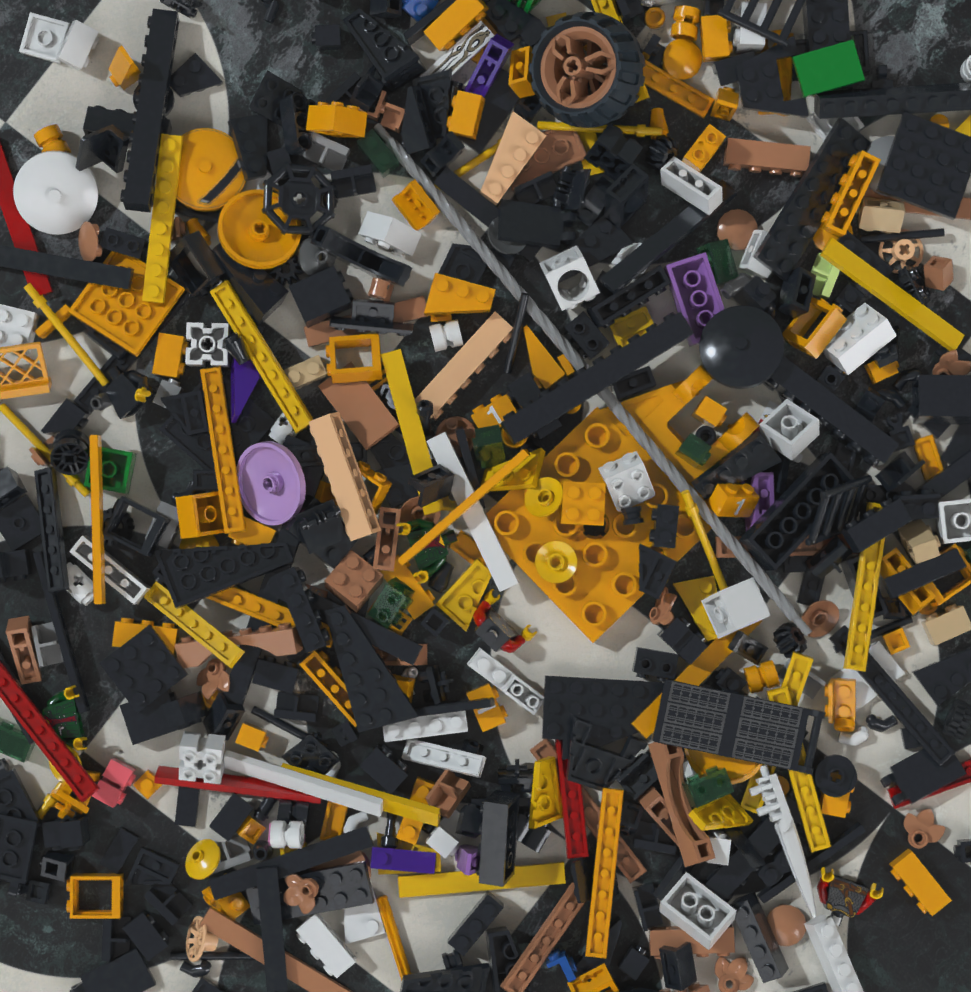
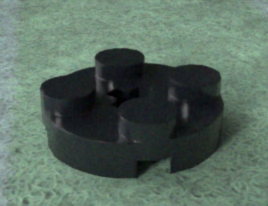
(840, 786)

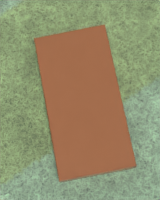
(554, 153)
(360, 409)

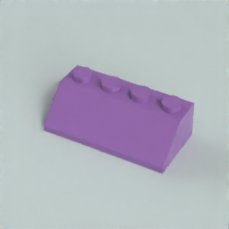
(694, 292)

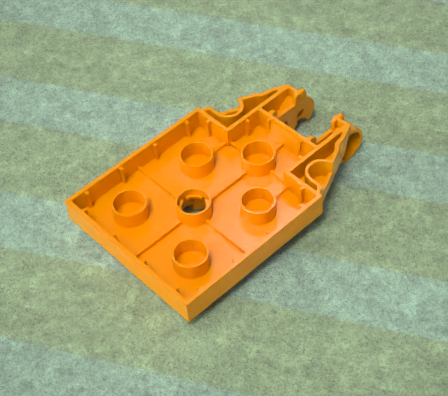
(609, 564)

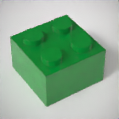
(116, 470)

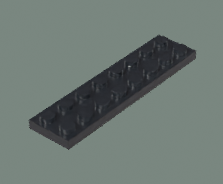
(810, 200)

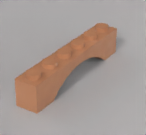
(277, 640)
(692, 841)

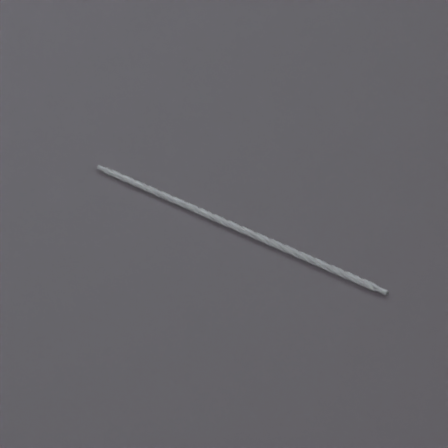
(606, 395)

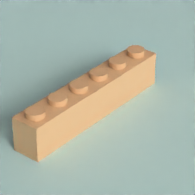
(465, 363)
(344, 476)

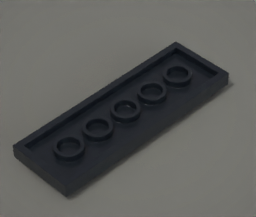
(338, 889)

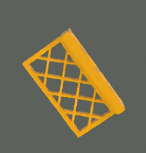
(24, 386)

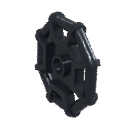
(301, 211)

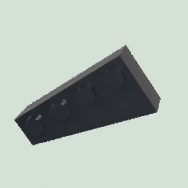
(254, 287)
(501, 956)

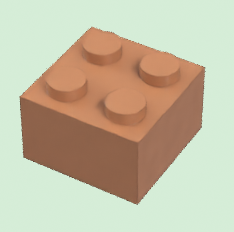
(353, 581)

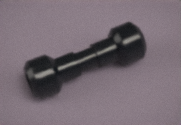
(425, 410)
(389, 839)

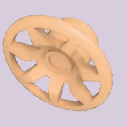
(902, 251)
(202, 940)

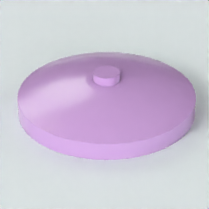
(271, 483)

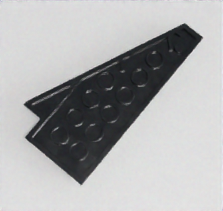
(604, 702)

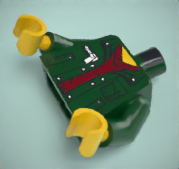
(435, 553)
(65, 719)

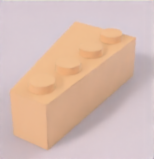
(514, 151)

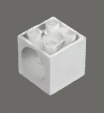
(561, 263)
(735, 607)

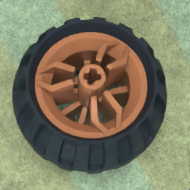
(607, 43)

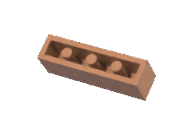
(766, 156)
(675, 937)

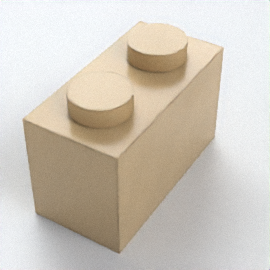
(881, 215)
(306, 372)
(919, 541)
(947, 624)

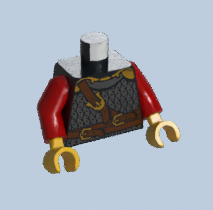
(495, 629)
(845, 896)

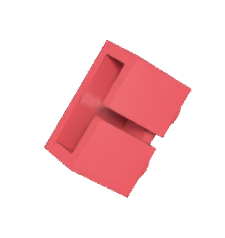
(113, 784)

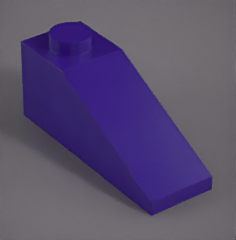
(489, 65)
(243, 381)
(403, 860)

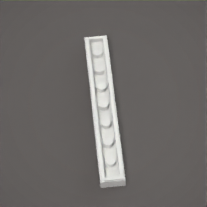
(475, 517)
(303, 783)

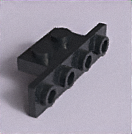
(372, 316)

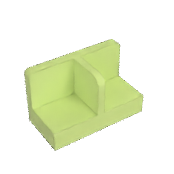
(825, 277)

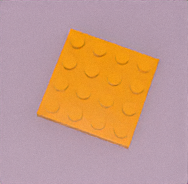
(121, 312)

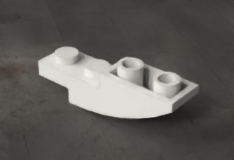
(506, 681)

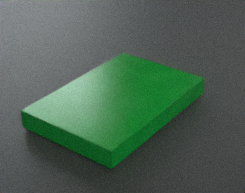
(828, 68)

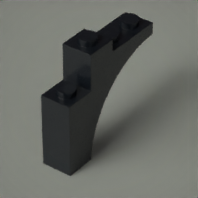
(360, 256)

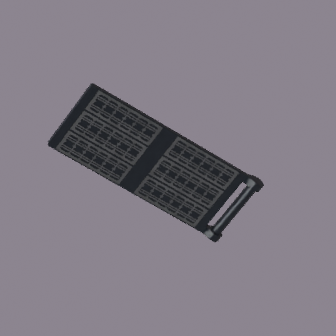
(736, 726)

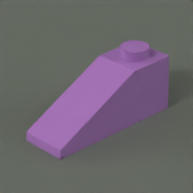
(764, 486)
(467, 859)

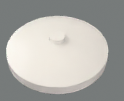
(54, 193)

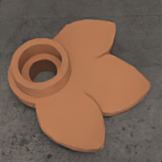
(951, 365)
(662, 611)
(213, 679)
(922, 825)
(301, 892)
(733, 972)

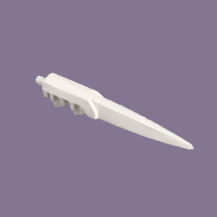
(785, 827)

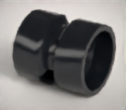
(293, 811)

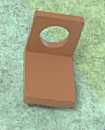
(380, 108)
(38, 457)

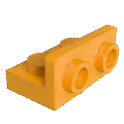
(841, 699)

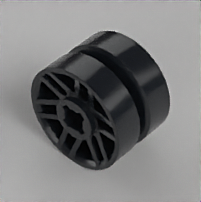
(70, 452)

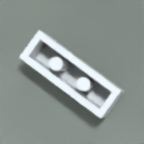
(691, 185)
(325, 945)

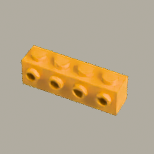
(850, 194)
(329, 681)

